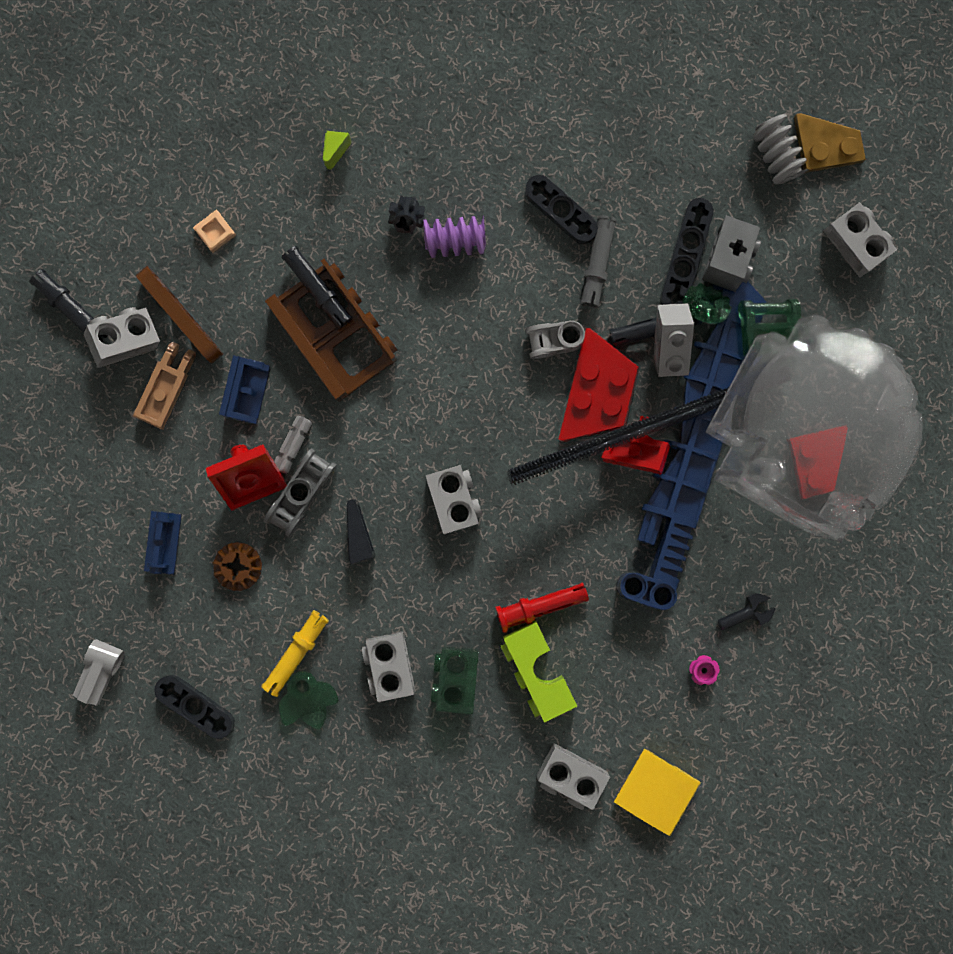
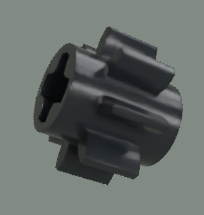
(406, 214)

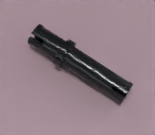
(324, 297)
(60, 298)
(636, 331)

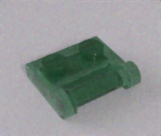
(750, 329)

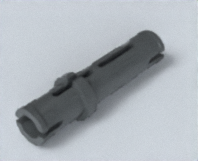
(596, 275)

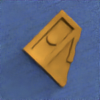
(827, 143)

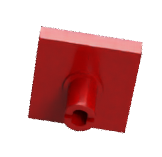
(246, 476)

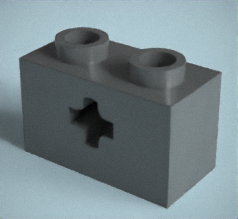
(731, 254)

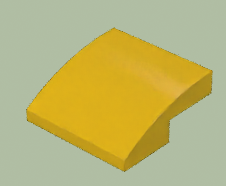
(657, 792)

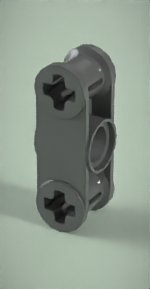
(287, 505)

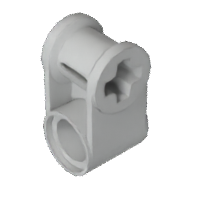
(552, 338)

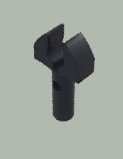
(748, 613)

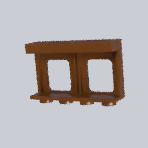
(318, 343)

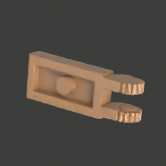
(164, 387)

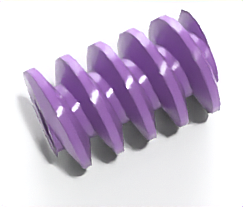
(454, 237)

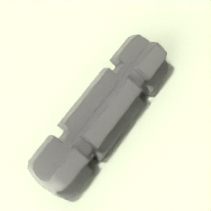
(292, 443)

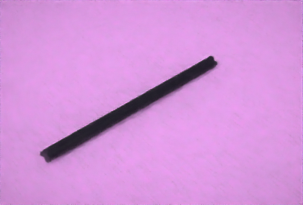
(653, 424)

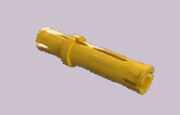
(295, 653)

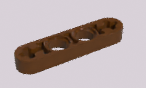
(179, 314)

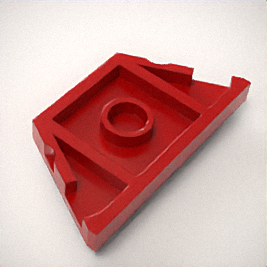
(599, 390)

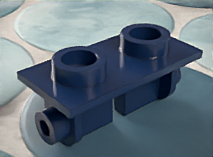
(162, 543)

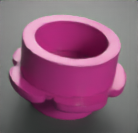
(704, 678)

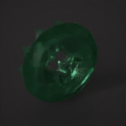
(704, 310)

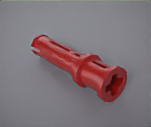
(528, 610)

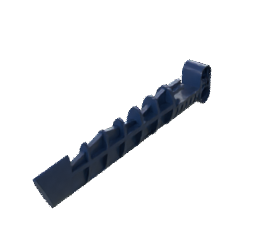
(689, 475)

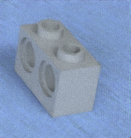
(853, 245)
(673, 340)
(125, 344)
(446, 501)
(397, 665)
(576, 770)

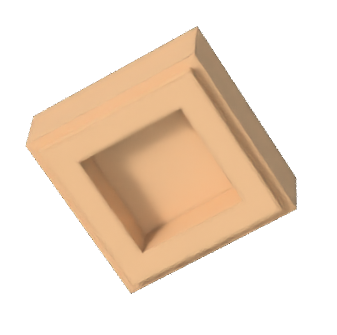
(214, 231)

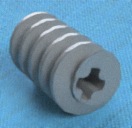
(779, 150)

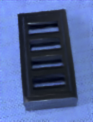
(359, 541)

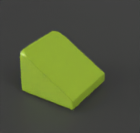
(334, 147)

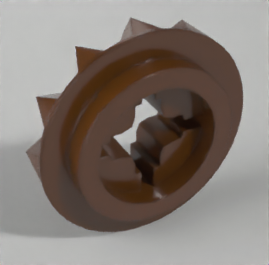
(248, 557)

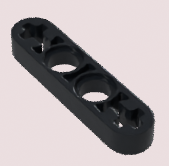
(683, 254)

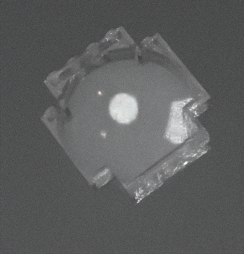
(819, 427)

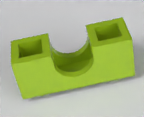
(549, 697)

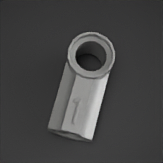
(100, 664)

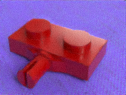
(639, 454)

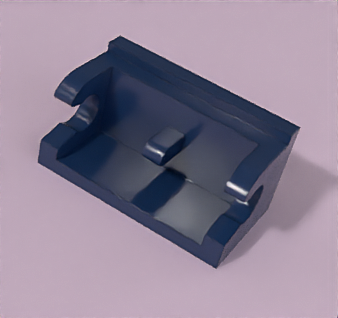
(244, 390)

